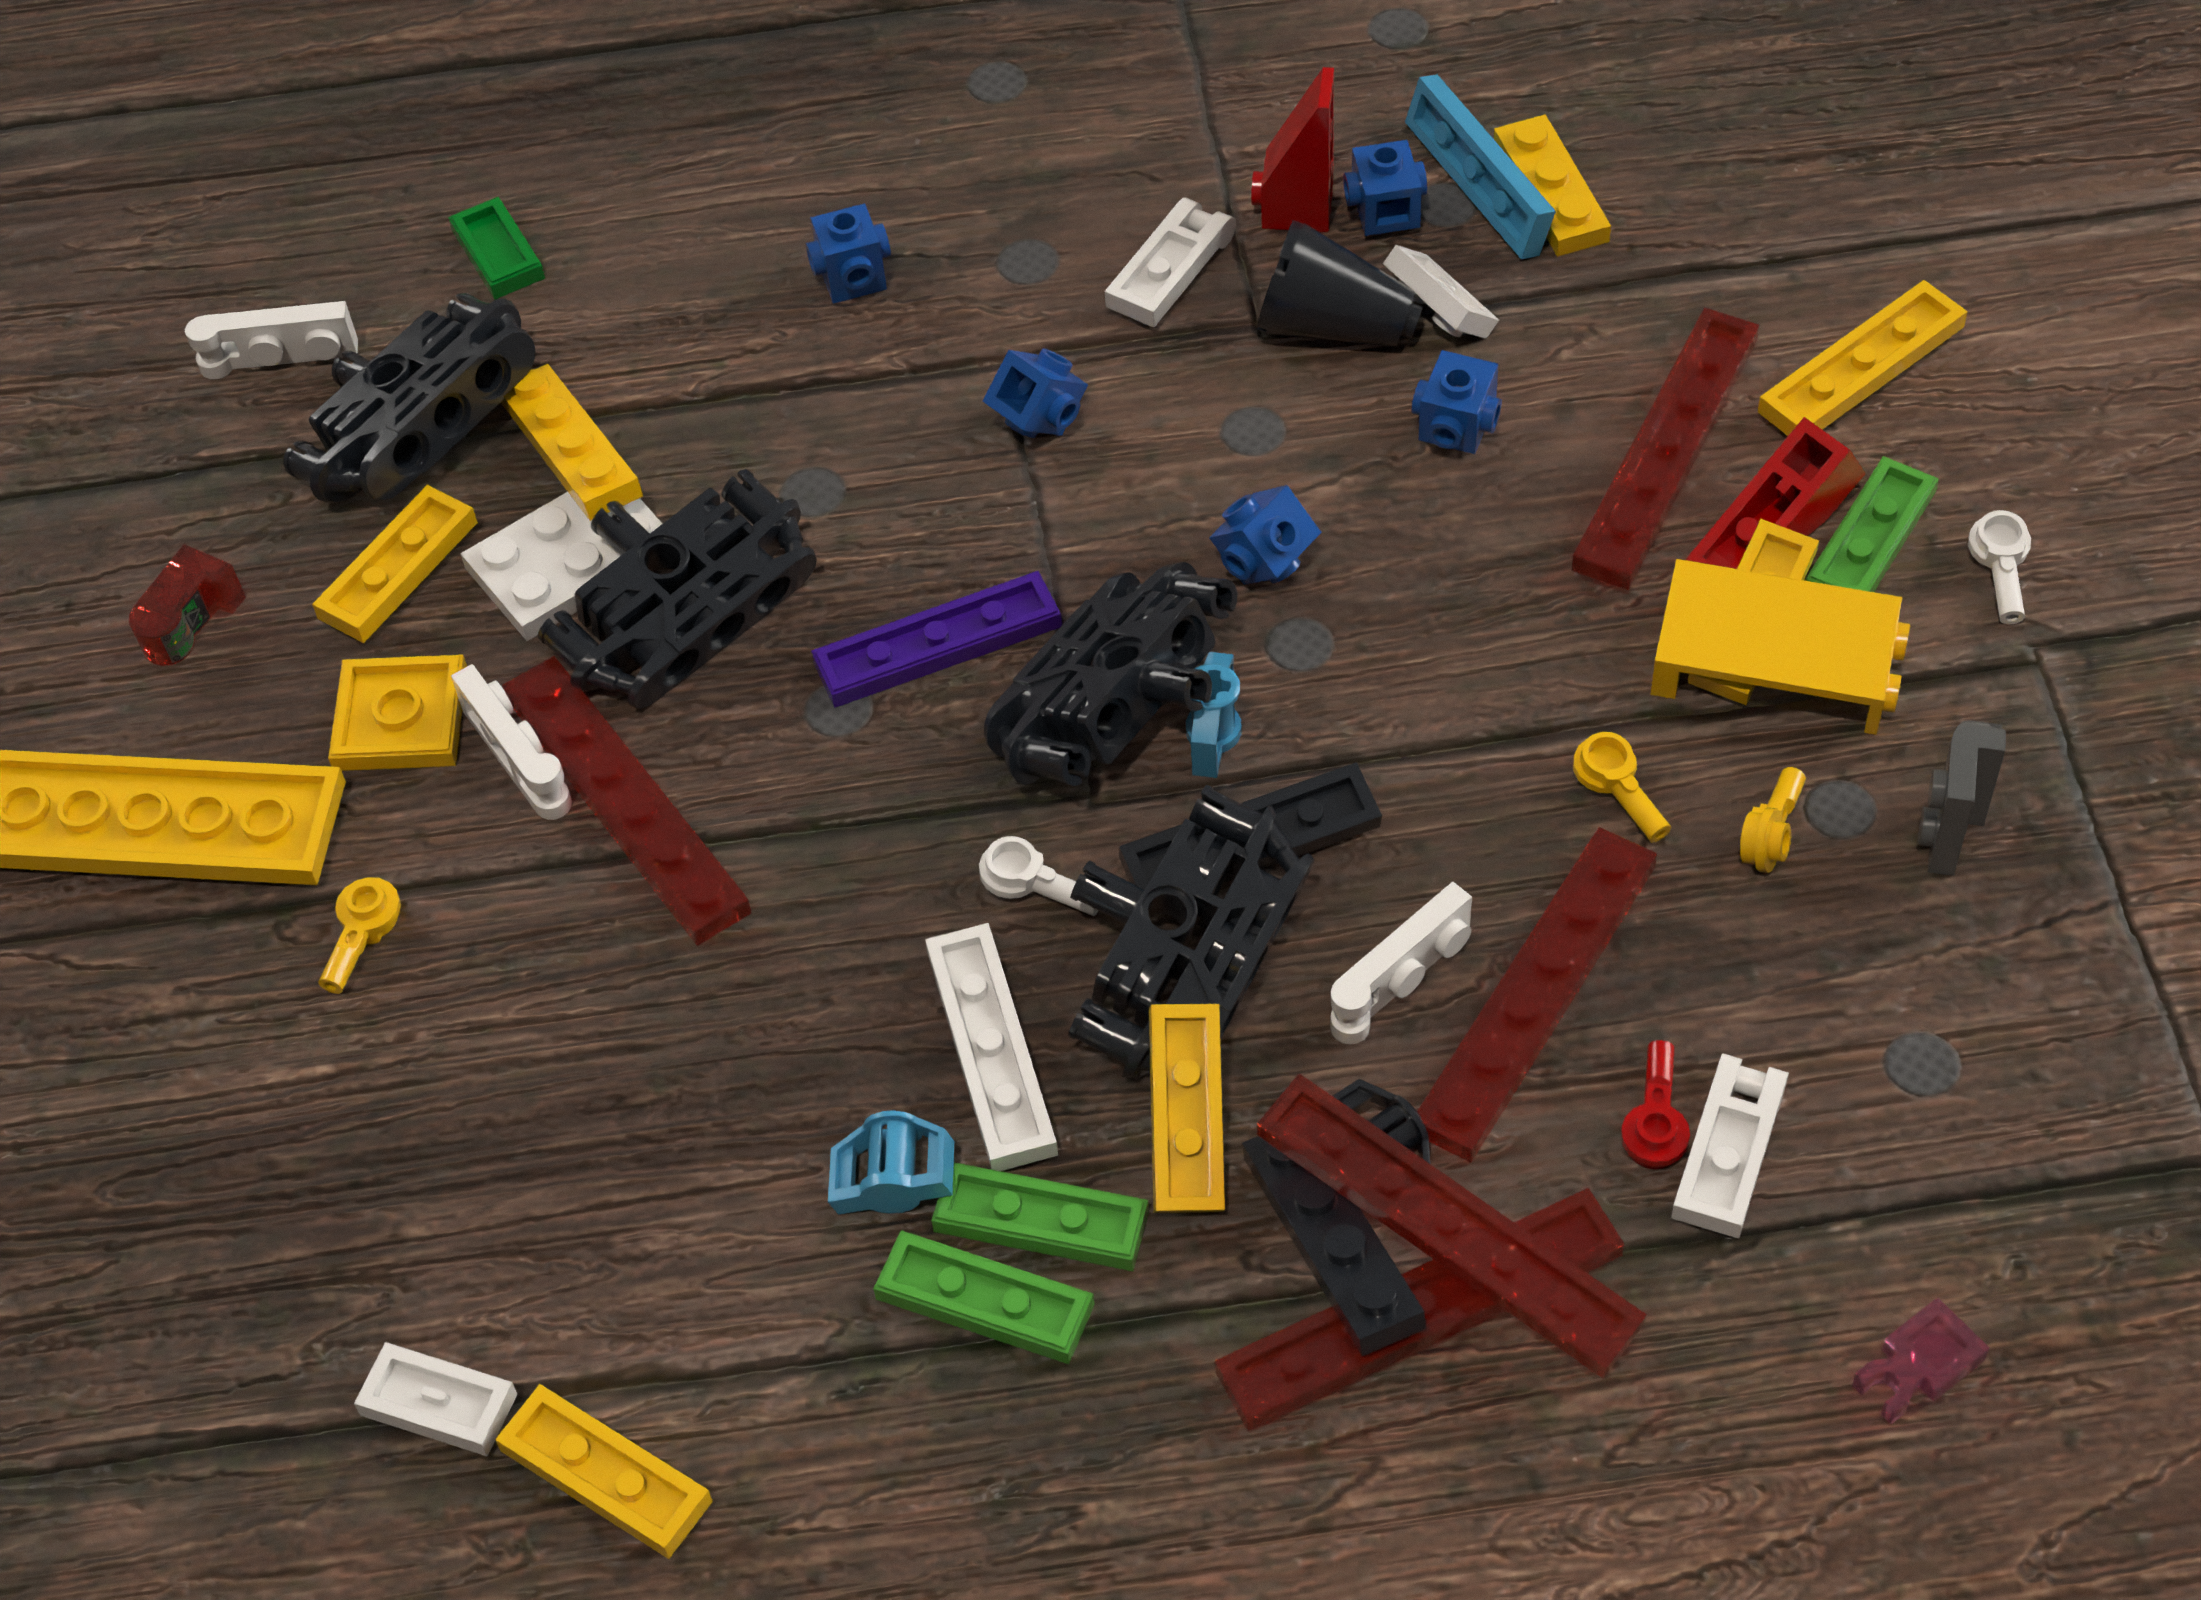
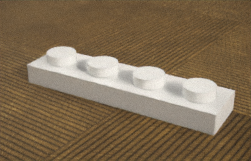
(991, 1048)

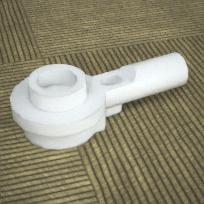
(2002, 543)
(1015, 869)

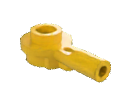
(1609, 766)
(1764, 831)
(367, 913)

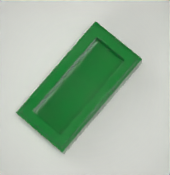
(496, 248)

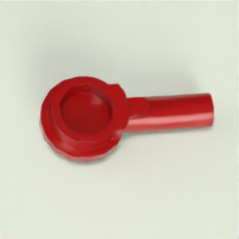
(1655, 1131)

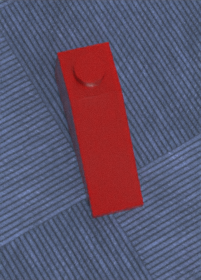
(1300, 163)
(1792, 489)

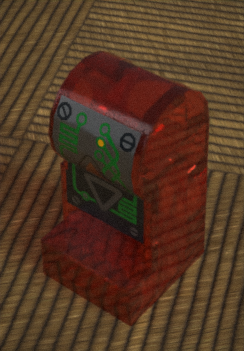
(182, 604)

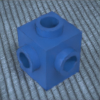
(1386, 187)
(848, 252)
(1036, 392)
(1454, 414)
(1264, 535)

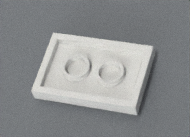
(543, 560)

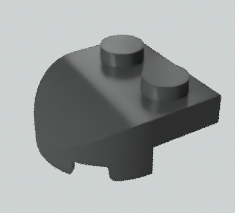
(1961, 792)

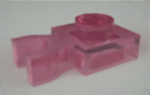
(1924, 1354)

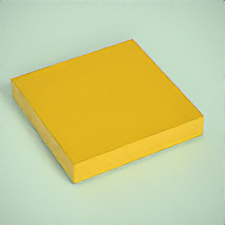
(397, 713)

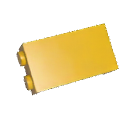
(1781, 636)

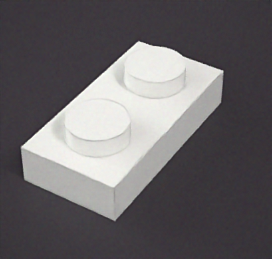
(1453, 305)
(436, 1399)

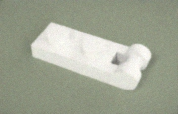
(1168, 262)
(270, 337)
(513, 744)
(1399, 962)
(1729, 1147)

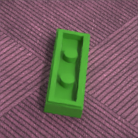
(1875, 527)
(1043, 1217)
(984, 1296)

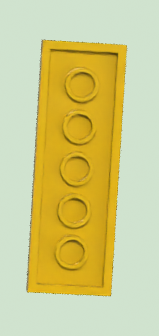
(166, 816)

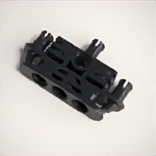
(412, 400)
(683, 617)
(1109, 673)
(1187, 887)

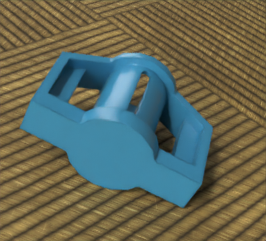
(1218, 724)
(891, 1165)

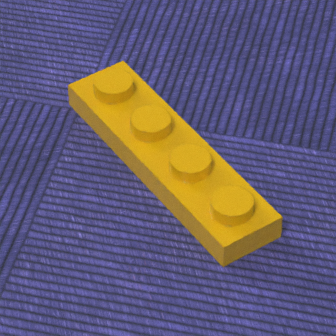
(1864, 359)
(570, 442)

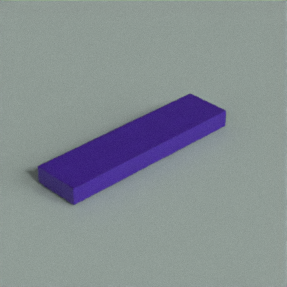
(936, 639)

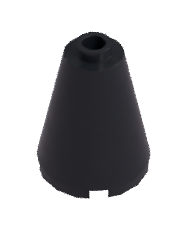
(1334, 294)

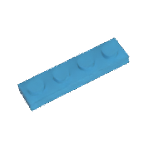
(1480, 167)

